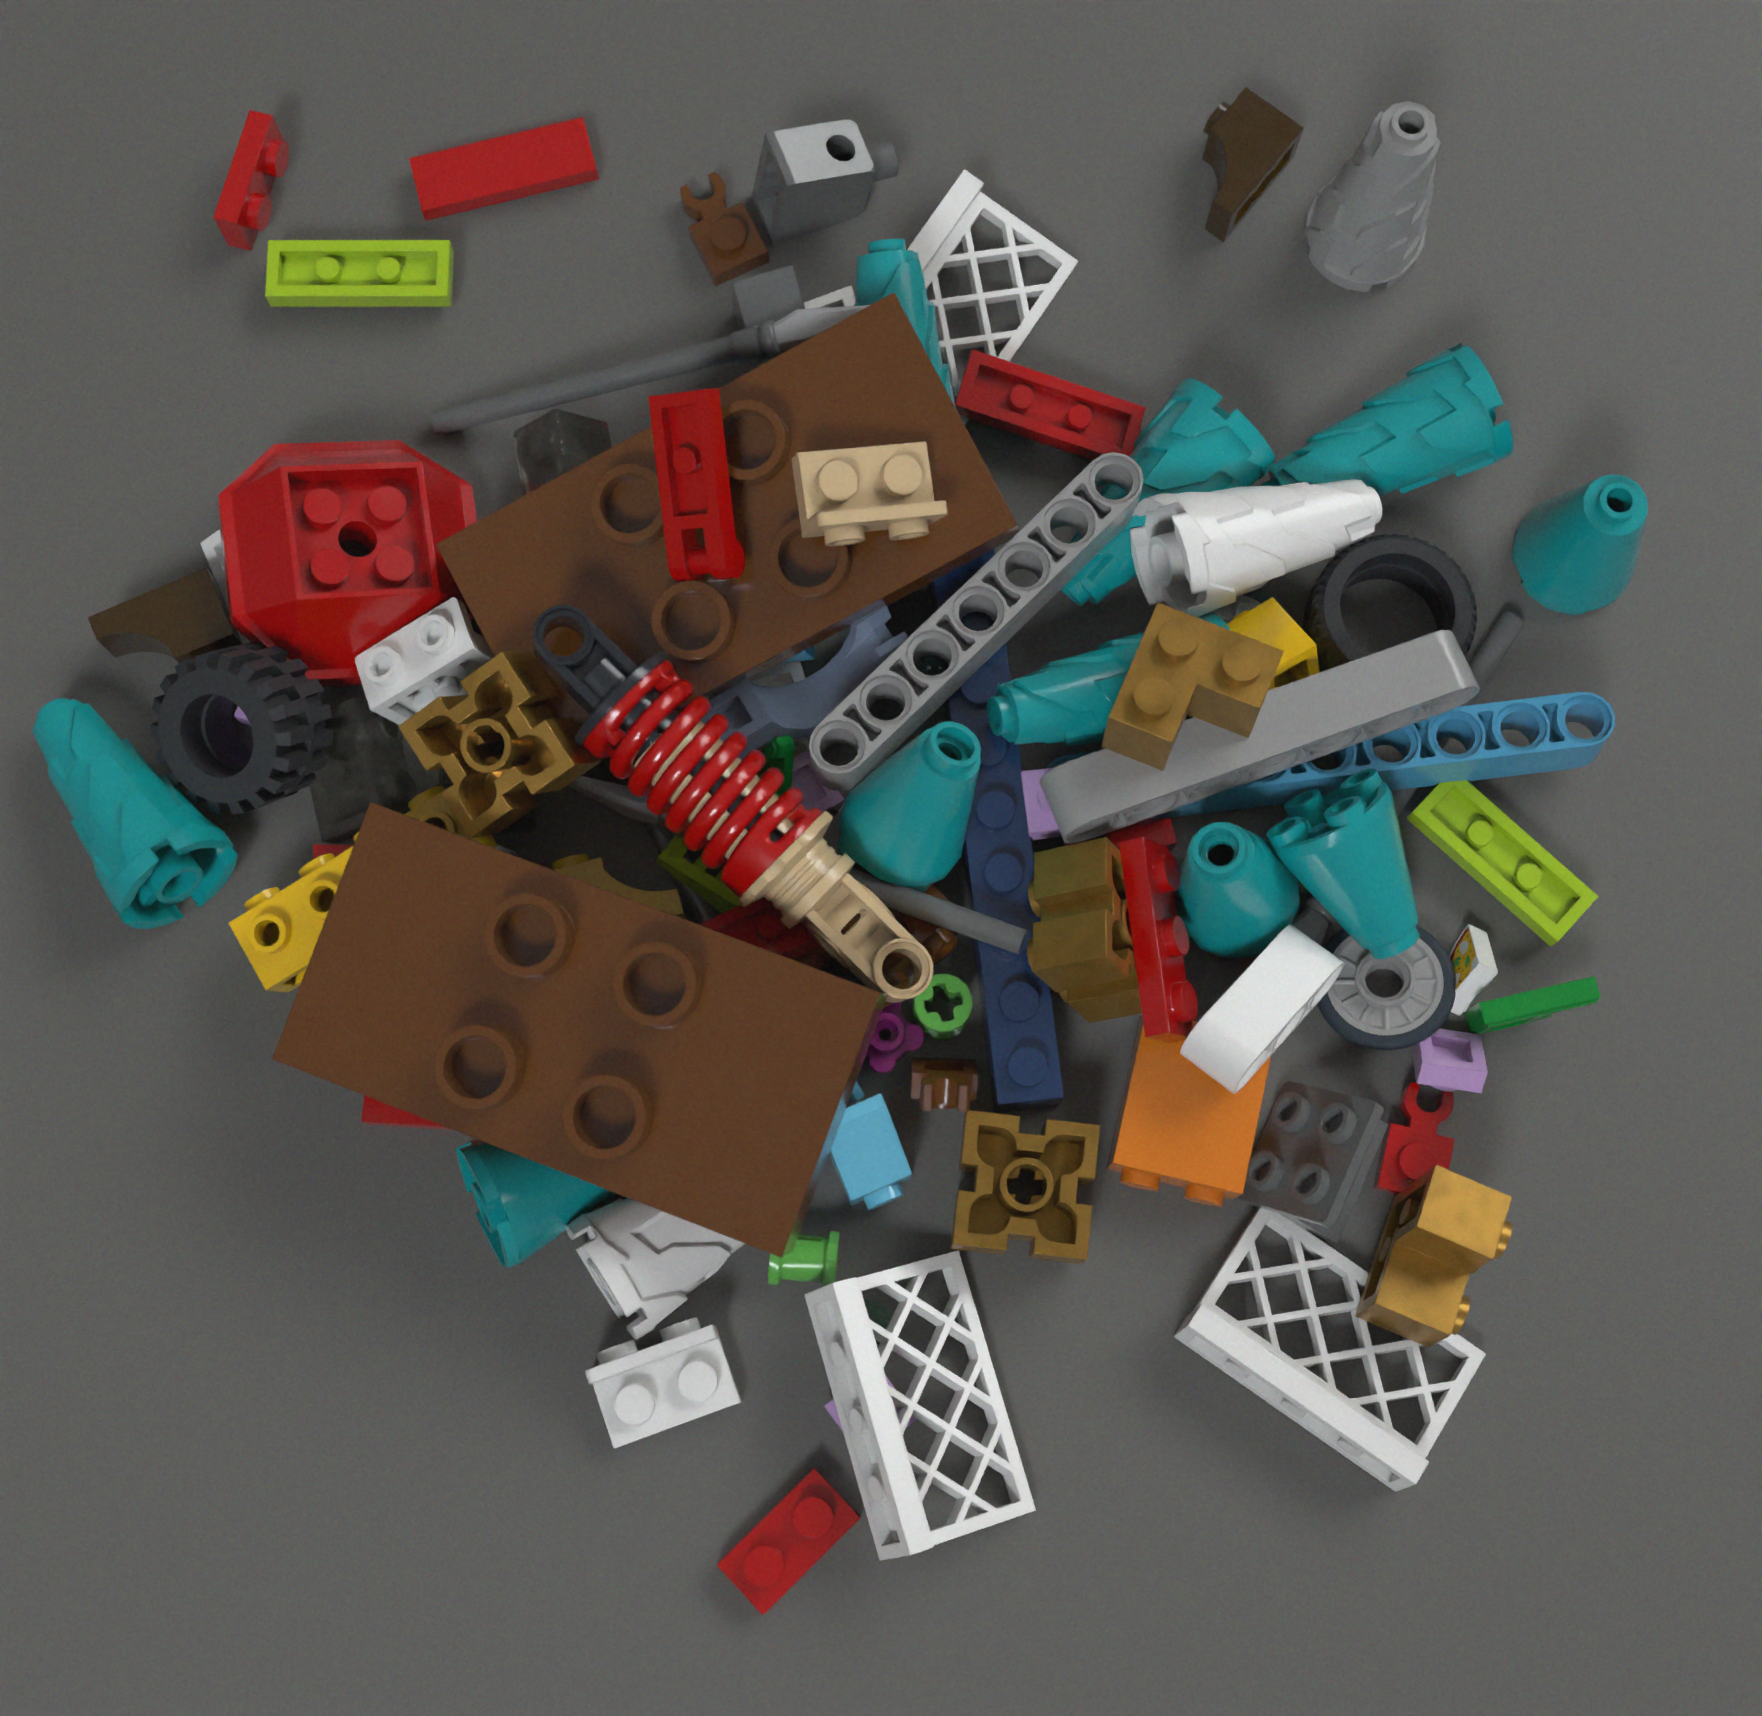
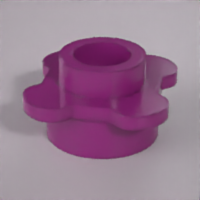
(904, 1038)

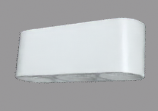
(1261, 1008)

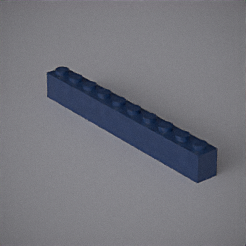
(997, 877)

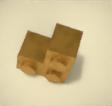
(1191, 671)
(1427, 1249)

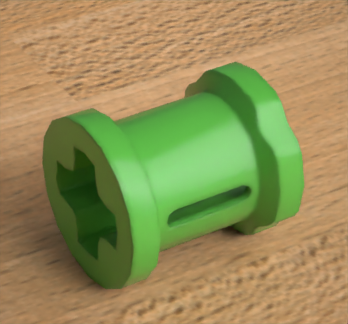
(953, 991)
(811, 1261)

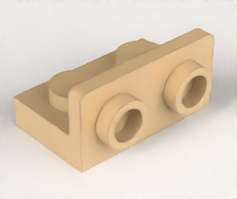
(866, 491)

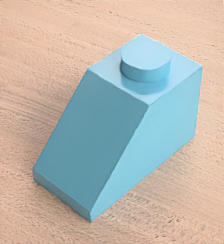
(870, 1154)

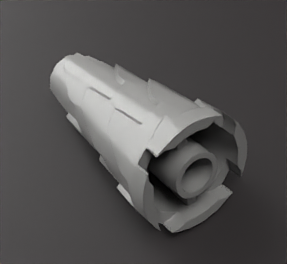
(1375, 211)

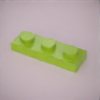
(359, 273)
(1503, 859)

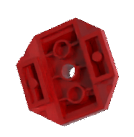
(285, 557)

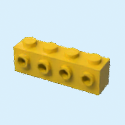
(285, 924)

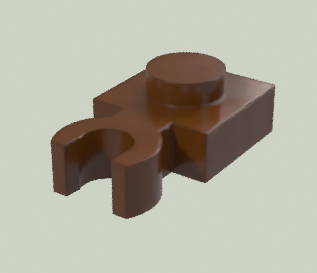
(723, 235)
(944, 1082)

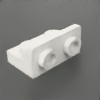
(422, 662)
(663, 1383)

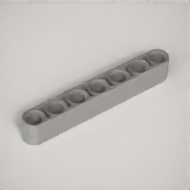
(985, 592)
(1293, 727)

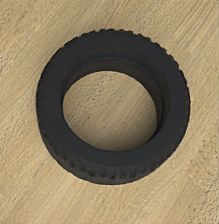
(1395, 559)

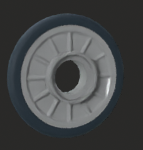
(1394, 1020)

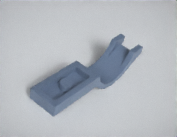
(799, 707)

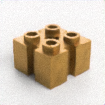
(463, 735)
(1084, 930)
(1057, 1160)

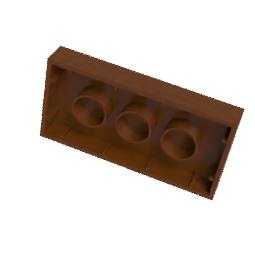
(601, 541)
(581, 1029)

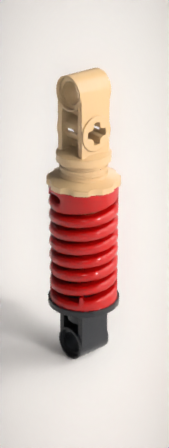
(723, 800)

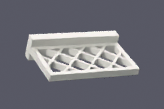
(935, 248)
(1299, 1392)
(875, 1430)

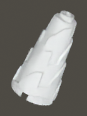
(1231, 541)
(647, 1259)

